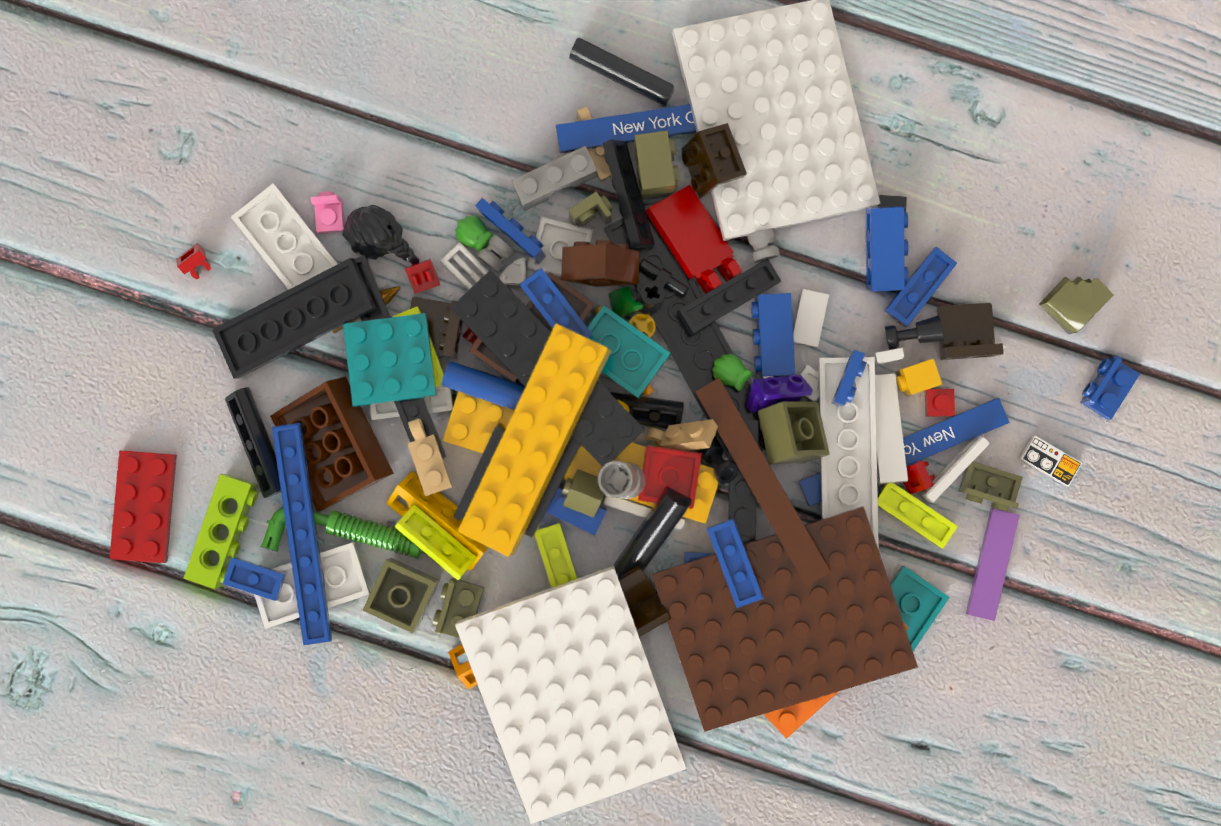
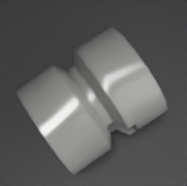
(621, 479)

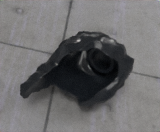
(376, 233)

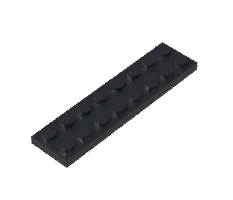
(518, 342)

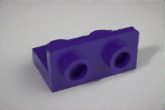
(774, 390)

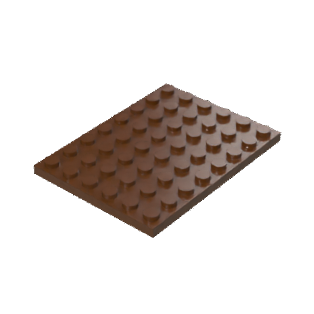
(797, 637)

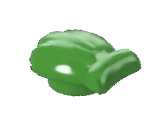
(473, 232)
(731, 371)

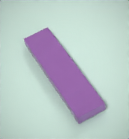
(992, 564)

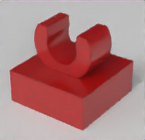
(191, 259)
(422, 276)
(918, 477)

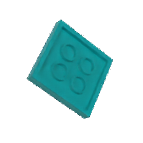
(389, 359)

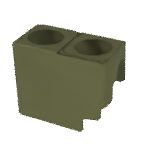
(1075, 302)

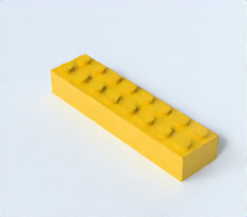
(534, 440)

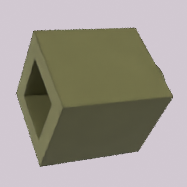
(583, 493)

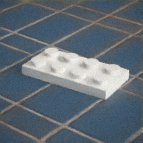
(283, 238)
(342, 580)

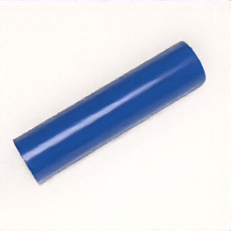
(482, 385)

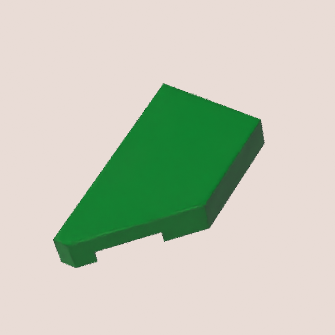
(623, 303)

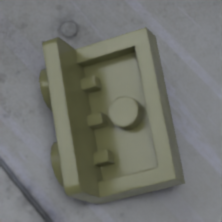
(991, 485)

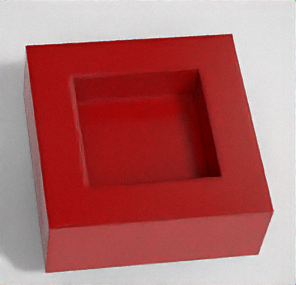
(939, 402)

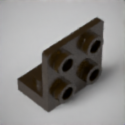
(712, 159)
(443, 325)
(968, 332)
(642, 601)

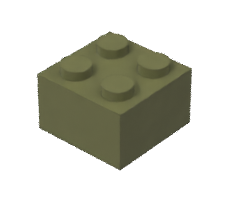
(654, 164)
(793, 432)
(401, 595)

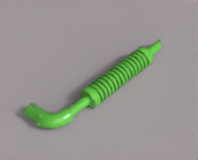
(347, 526)

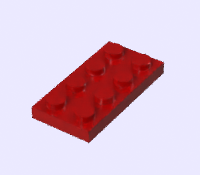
(143, 506)

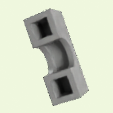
(563, 172)

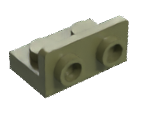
(587, 208)
(460, 602)

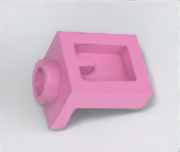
(328, 212)

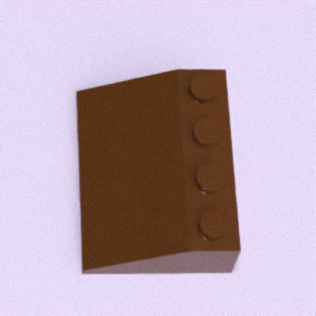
(337, 442)

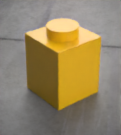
(918, 377)

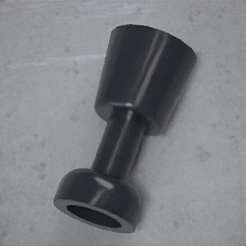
(926, 331)
(725, 470)

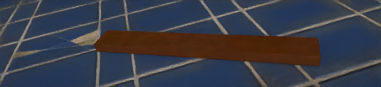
(763, 482)

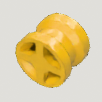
(641, 321)

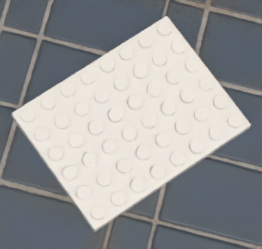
(789, 109)
(571, 694)

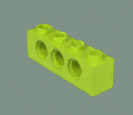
(200, 567)

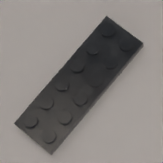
(294, 318)

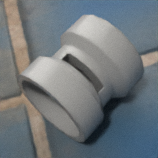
(763, 245)
(500, 248)

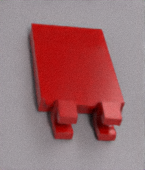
(694, 238)

